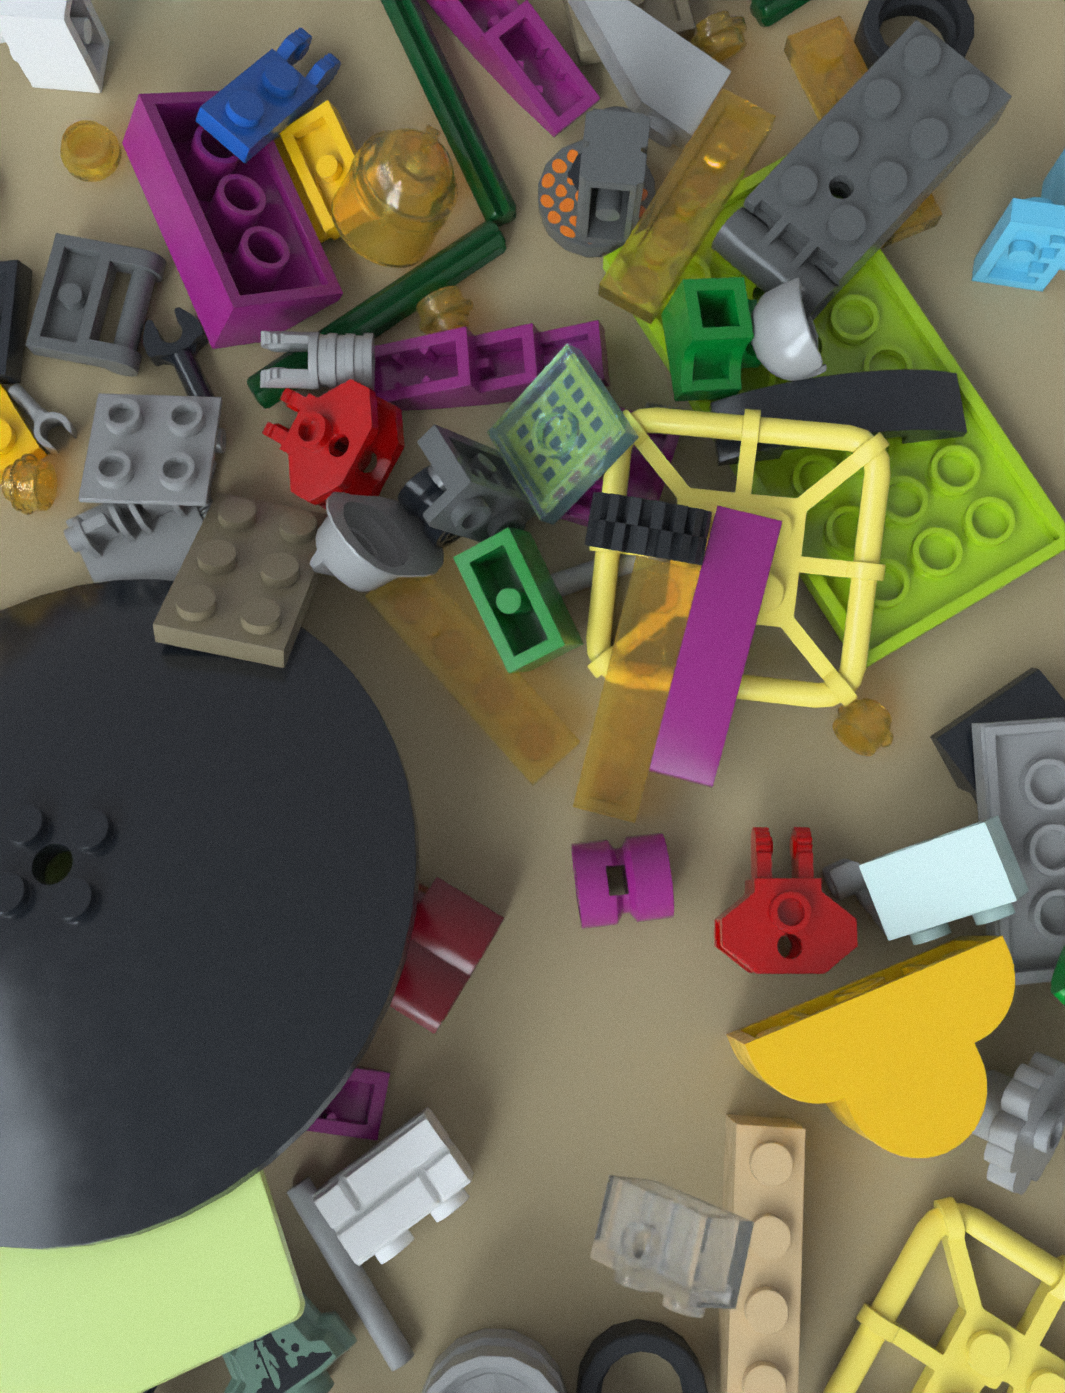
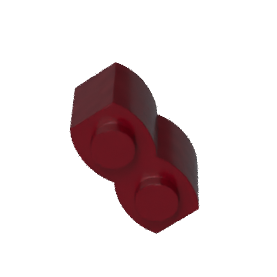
(443, 952)

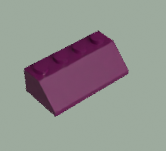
(228, 223)

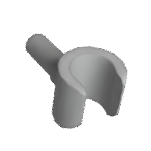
(42, 419)
(846, 879)

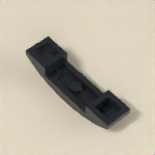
(893, 402)

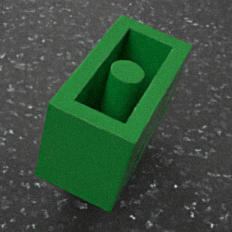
(518, 600)

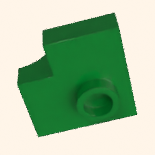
(709, 337)

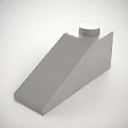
(652, 67)

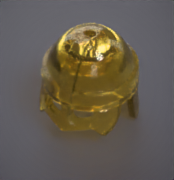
(396, 196)

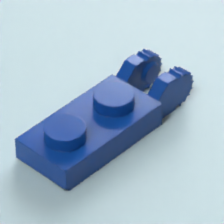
(266, 97)

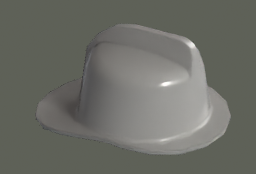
(372, 542)

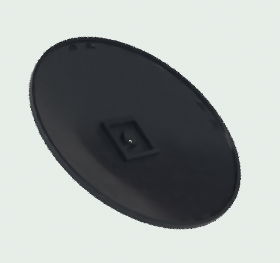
(219, 918)

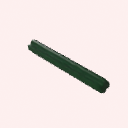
(452, 110)
(398, 298)

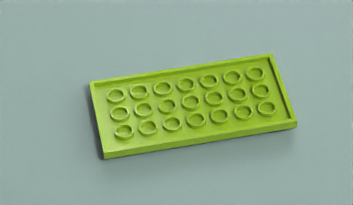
(958, 508)

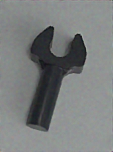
(181, 353)

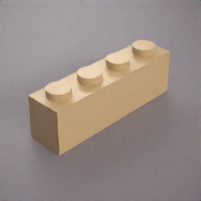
(766, 1185)

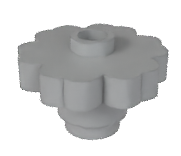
(1023, 1121)

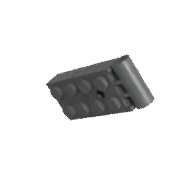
(876, 149)

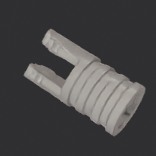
(330, 359)

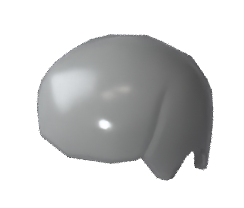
(784, 336)

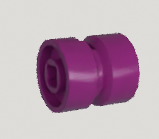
(645, 880)

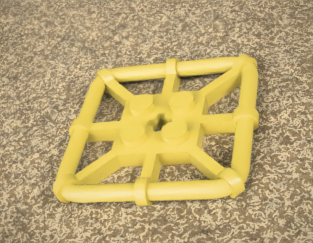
(782, 583)
(976, 1344)

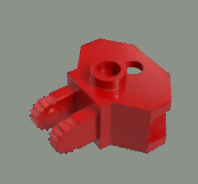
(336, 441)
(792, 907)

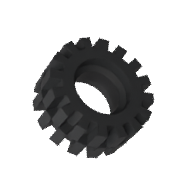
(648, 527)

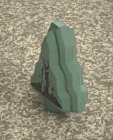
(292, 1356)

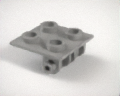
(152, 449)
(133, 540)

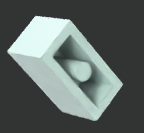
(944, 881)

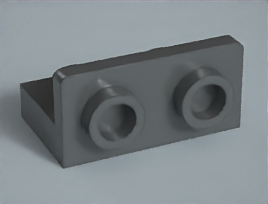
(476, 484)

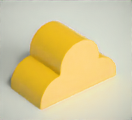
(893, 1046)

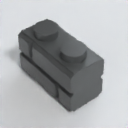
(611, 175)

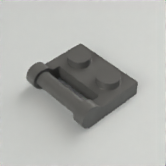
(77, 298)

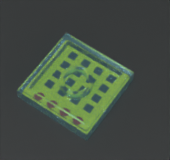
(561, 434)

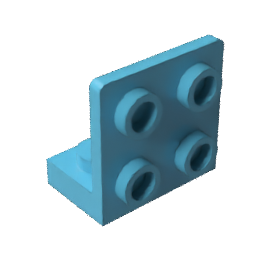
(1028, 238)

